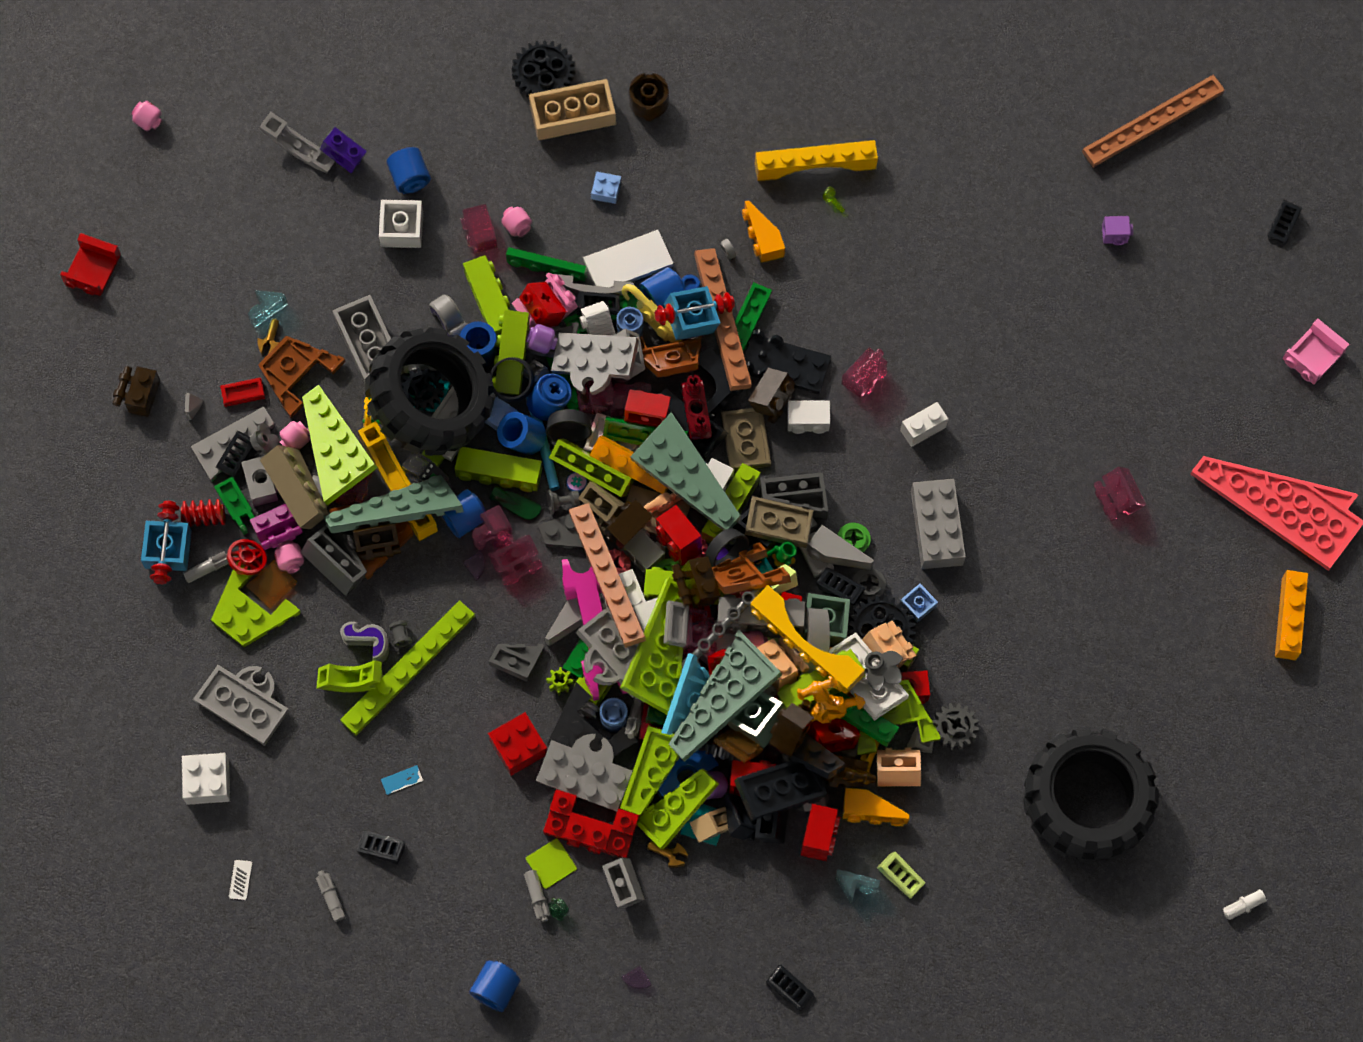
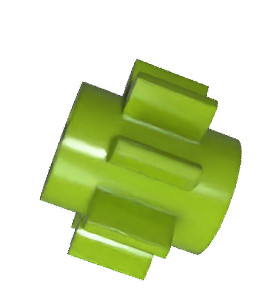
(561, 675)

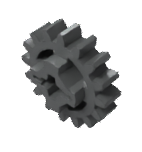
(962, 731)

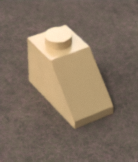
(710, 824)

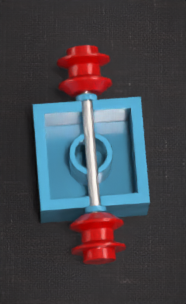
(693, 312)
(166, 544)

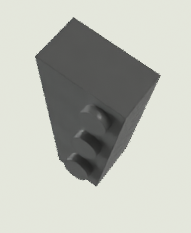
(798, 490)
(335, 559)

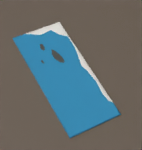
(401, 779)

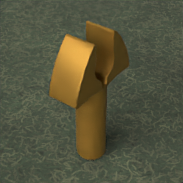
(262, 343)
(669, 853)

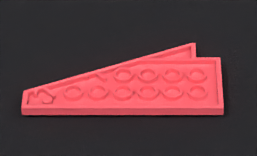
(1298, 511)

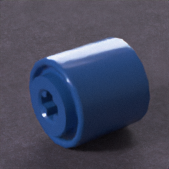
(408, 170)
(661, 285)
(483, 336)
(549, 396)
(521, 433)
(465, 521)
(495, 985)

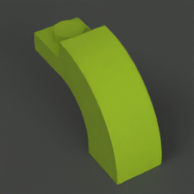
(349, 678)

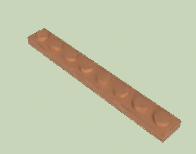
(1153, 121)
(726, 332)
(607, 575)

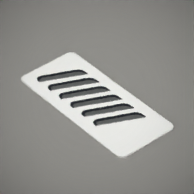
(240, 879)

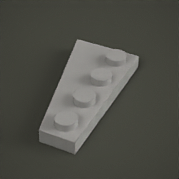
(212, 448)

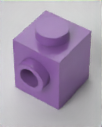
(1116, 229)

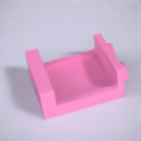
(565, 297)
(1315, 352)

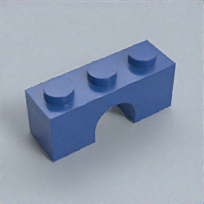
(694, 763)

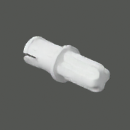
(1244, 904)

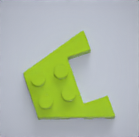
(244, 618)
(906, 712)

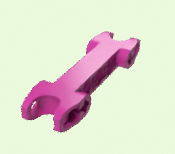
(586, 590)

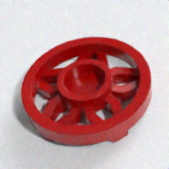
(246, 557)

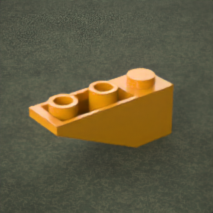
(766, 236)
(865, 805)

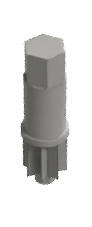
(206, 567)
(634, 719)
(328, 891)
(538, 900)

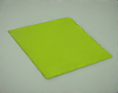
(551, 863)

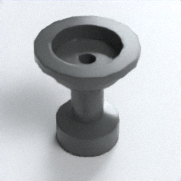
(554, 501)

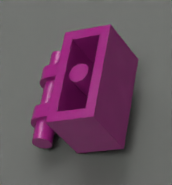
(275, 527)

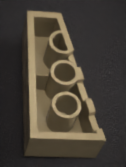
(295, 485)

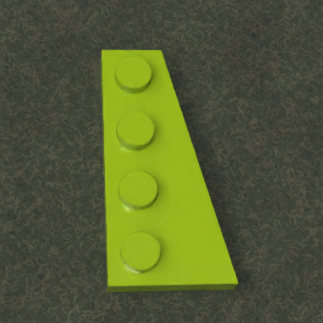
(650, 770)
(670, 814)

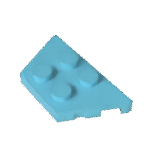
(687, 692)

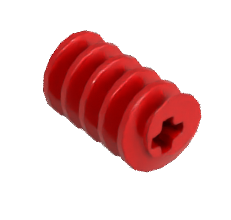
(206, 513)

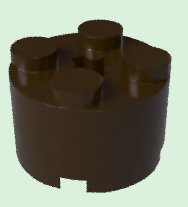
(648, 96)

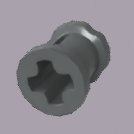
(400, 633)

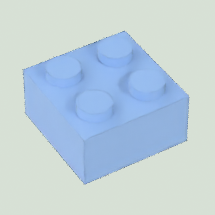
(606, 187)
(499, 410)
(919, 602)

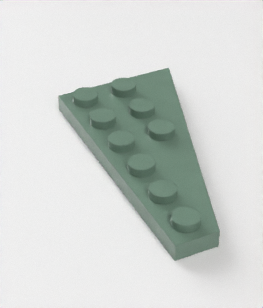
(679, 467)
(400, 505)
(729, 690)

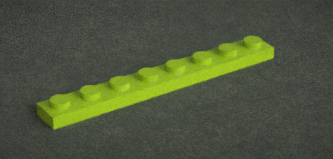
(407, 668)

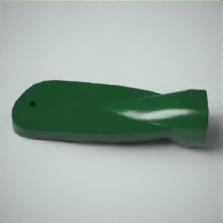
(516, 503)

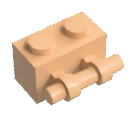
(889, 638)
(778, 657)
(898, 767)

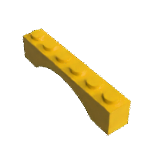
(852, 156)
(392, 473)
(772, 610)

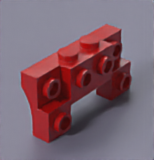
(590, 832)

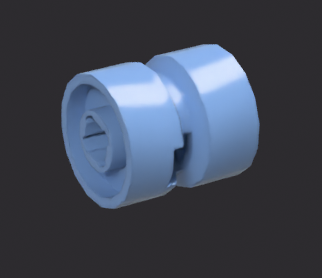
(631, 319)
(613, 715)

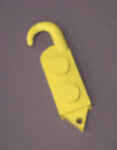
(647, 308)

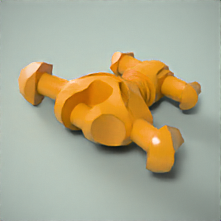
(828, 706)

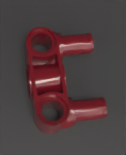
(694, 396)

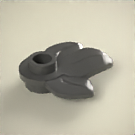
(263, 439)
(885, 671)

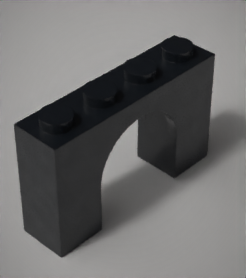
(713, 370)

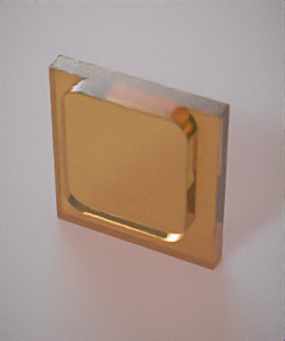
(271, 584)
(738, 745)

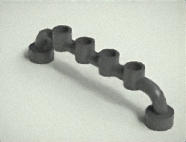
(725, 623)

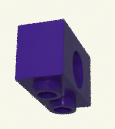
(343, 150)

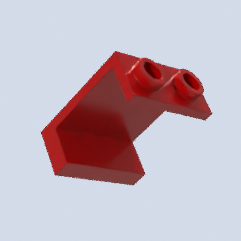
(91, 265)

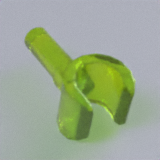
(829, 195)

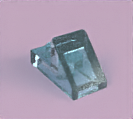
(270, 304)
(851, 881)

